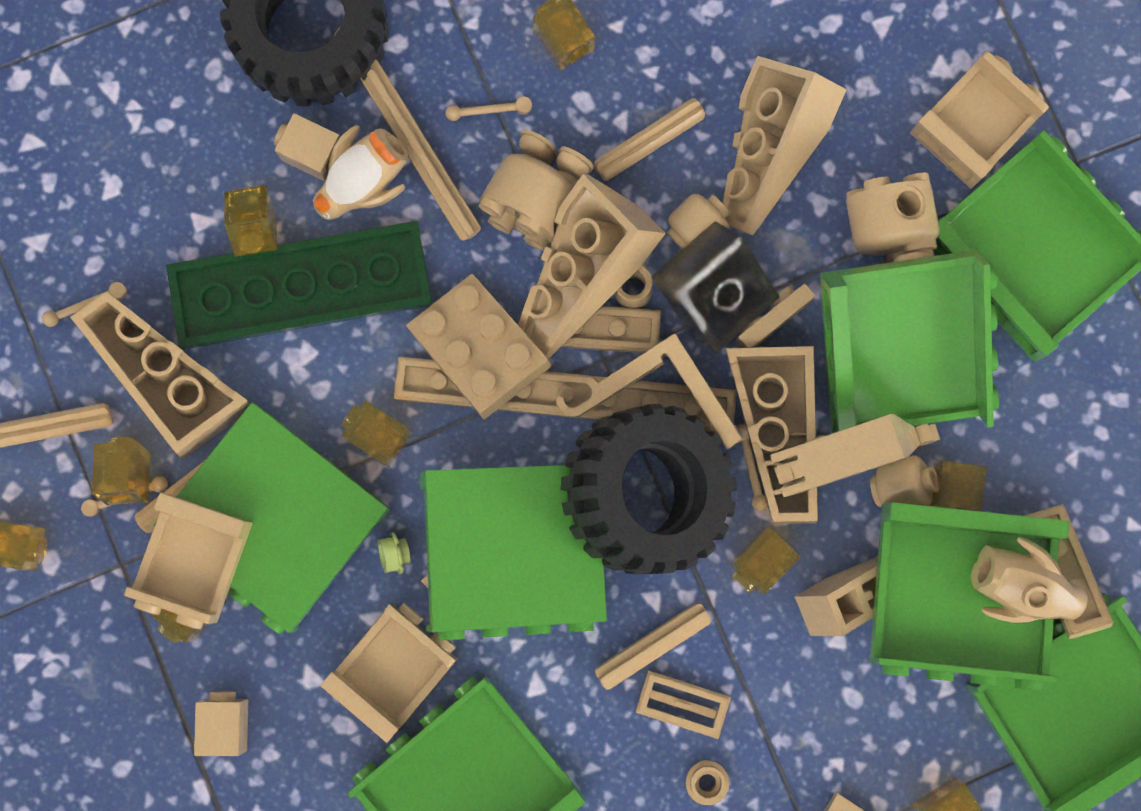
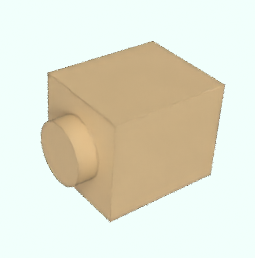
(305, 146)
(221, 725)

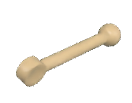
(522, 106)
(51, 318)
(759, 500)
(93, 507)

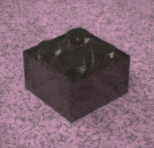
(715, 286)

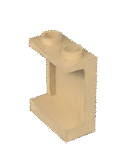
(980, 119)
(189, 561)
(391, 671)

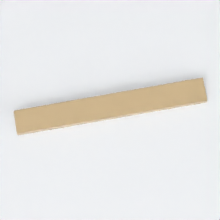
(426, 383)

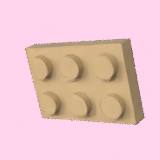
(478, 346)

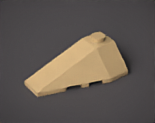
(781, 127)
(592, 254)

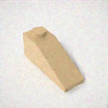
(840, 601)

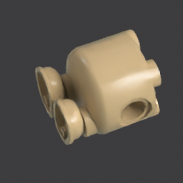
(530, 191)
(894, 218)

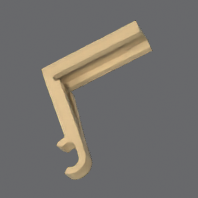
(647, 364)
(850, 452)

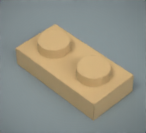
(784, 309)

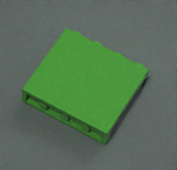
(1051, 243)
(911, 340)
(301, 510)
(506, 554)
(931, 612)
(1081, 734)
(468, 760)

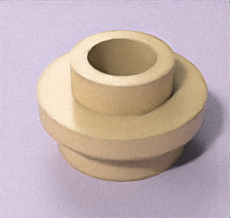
(710, 796)

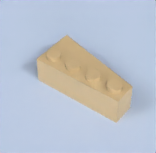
(168, 385)
(779, 413)

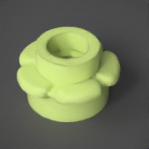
(393, 553)

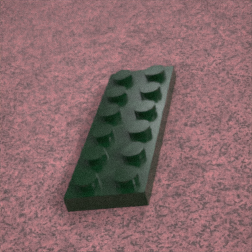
(299, 285)

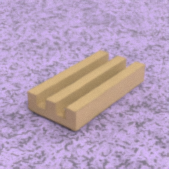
(718, 715)

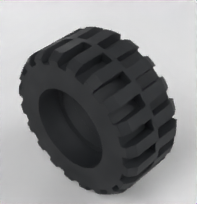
(309, 73)
(698, 479)

